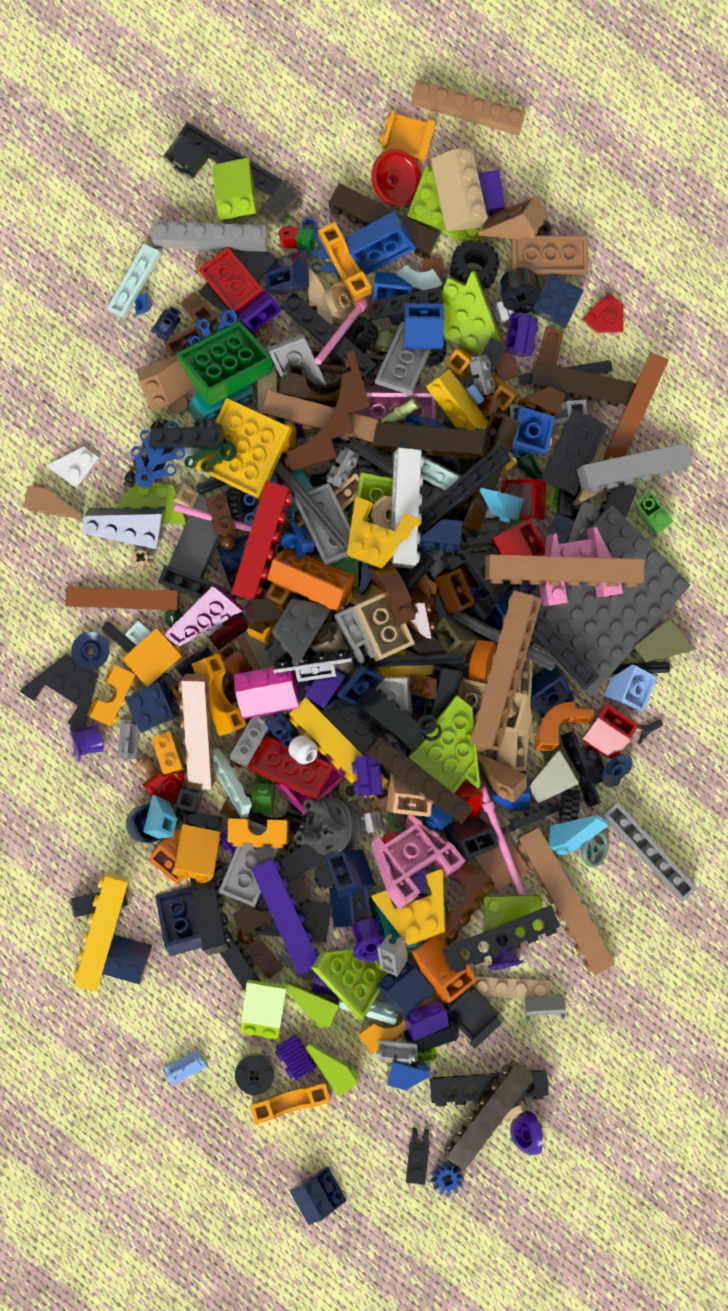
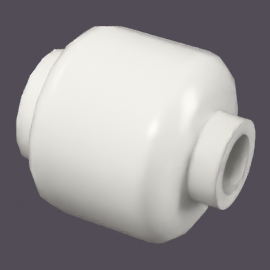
(303, 749)

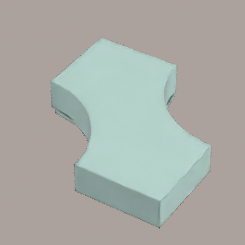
(420, 280)

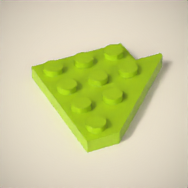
(427, 211)
(468, 314)
(451, 756)
(350, 979)

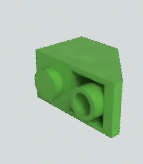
(653, 513)
(263, 795)

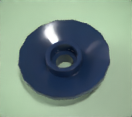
(81, 646)
(616, 770)

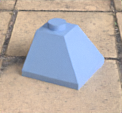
(631, 687)

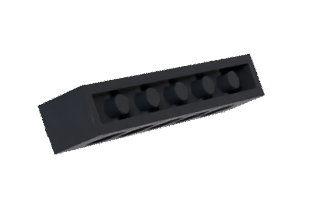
(545, 915)
(459, 1082)

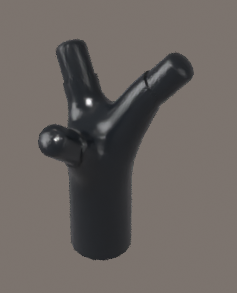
(647, 729)

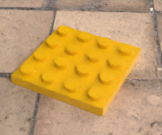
(258, 448)

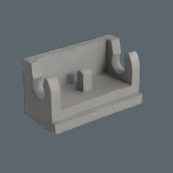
(392, 956)
(545, 1005)

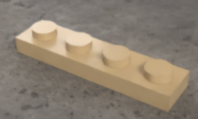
(511, 987)

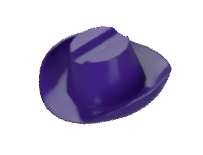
(527, 1133)

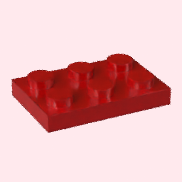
(230, 280)

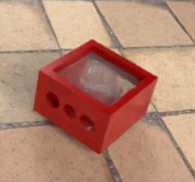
(533, 493)

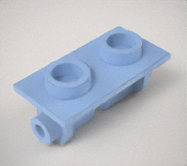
(185, 1067)

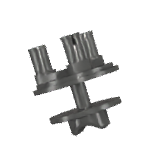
(330, 826)

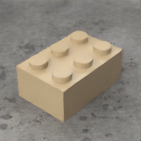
(381, 629)

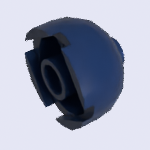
(136, 823)

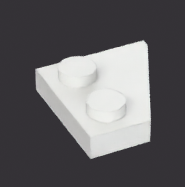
(74, 466)

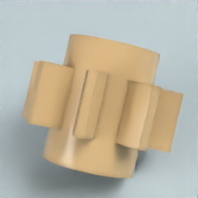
(141, 563)

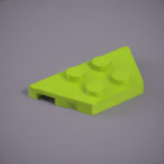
(153, 497)

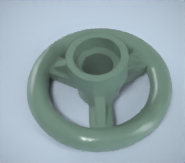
(591, 848)

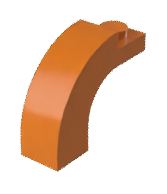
(481, 661)
(547, 731)

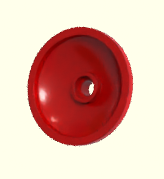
(404, 177)

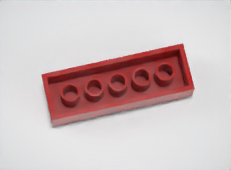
(262, 541)

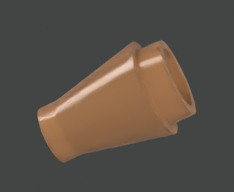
(146, 767)

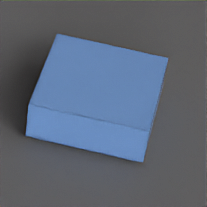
(474, 394)

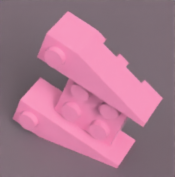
(590, 548)
(410, 854)

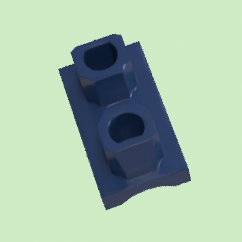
(166, 323)
(282, 728)

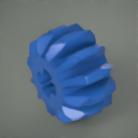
(439, 1180)

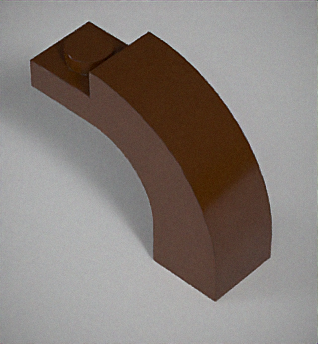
(395, 592)

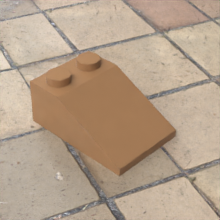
(516, 220)
(164, 382)

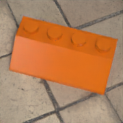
(311, 578)

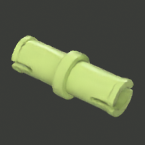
(401, 412)

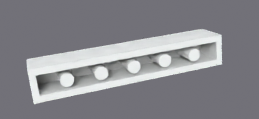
(406, 500)

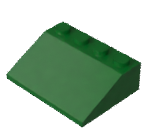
(225, 363)

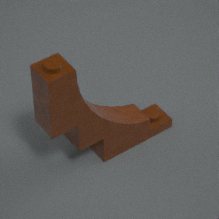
(351, 400)

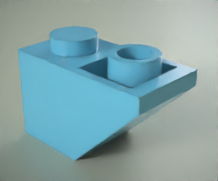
(160, 818)

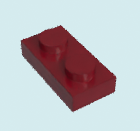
(228, 632)

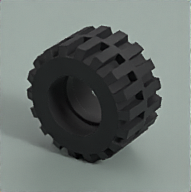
(475, 253)

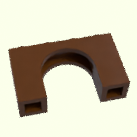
(235, 663)
(477, 886)

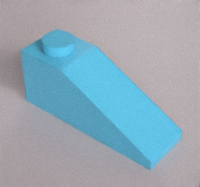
(502, 504)
(572, 834)

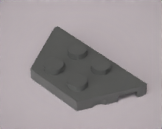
(299, 626)

